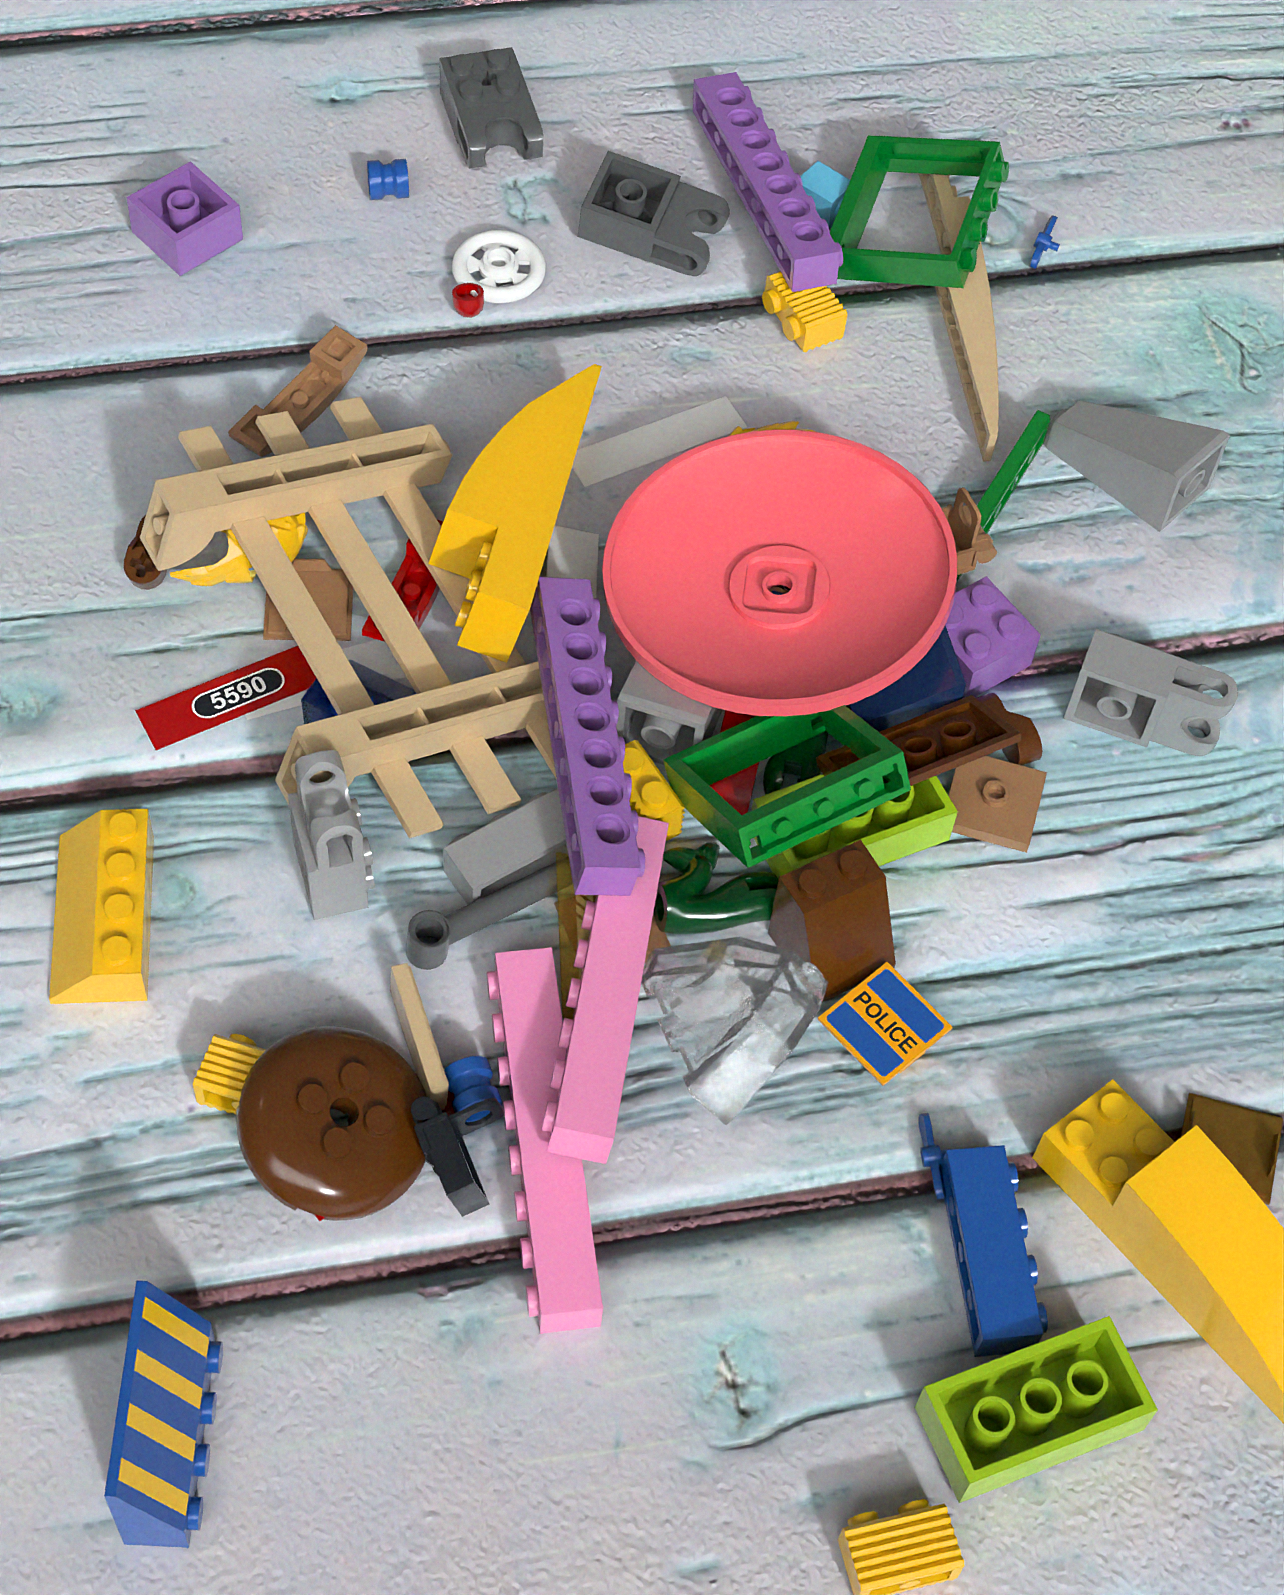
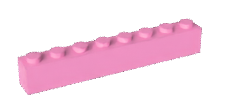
(604, 1011)
(553, 1185)

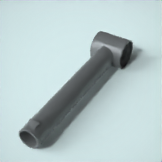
(474, 917)

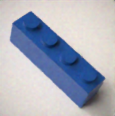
(991, 1251)

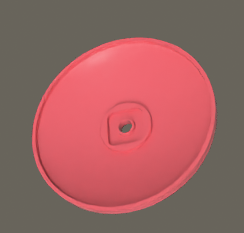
(790, 509)

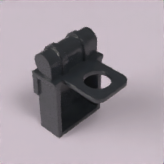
(446, 1151)

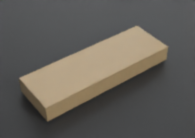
(418, 1034)

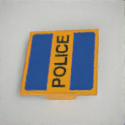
(885, 1023)

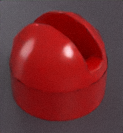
(465, 303)

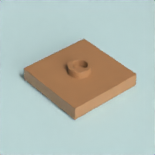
(997, 801)

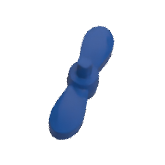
(1044, 242)
(931, 1154)

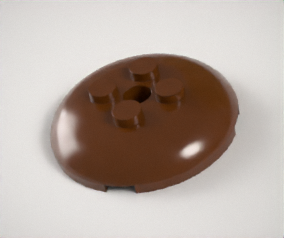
(297, 1145)

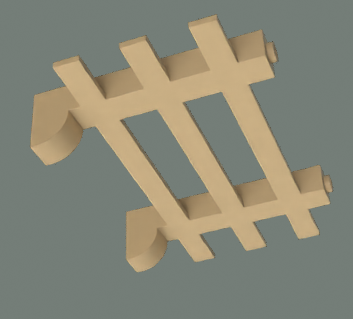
(320, 481)

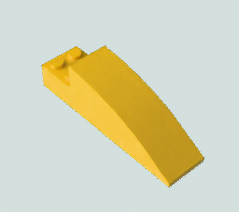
(508, 512)
(1183, 1225)

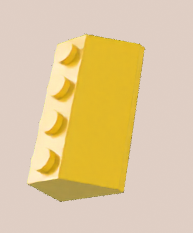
(103, 909)

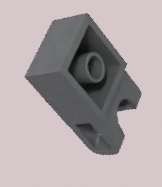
(489, 105)
(651, 215)

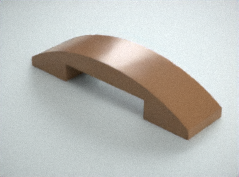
(310, 392)

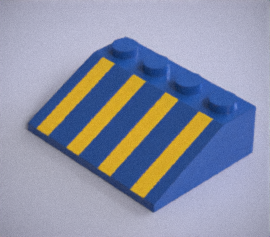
(162, 1421)

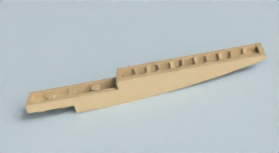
(967, 315)

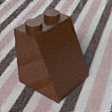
(836, 917)

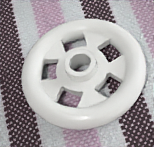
(500, 265)

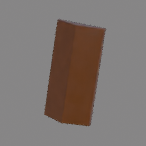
(938, 740)

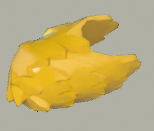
(236, 566)

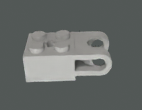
(1149, 695)
(329, 838)

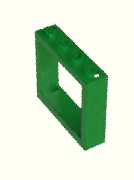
(920, 156)
(802, 811)

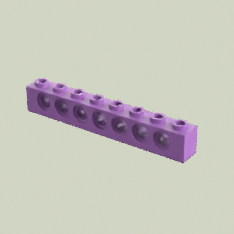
(766, 182)
(585, 739)

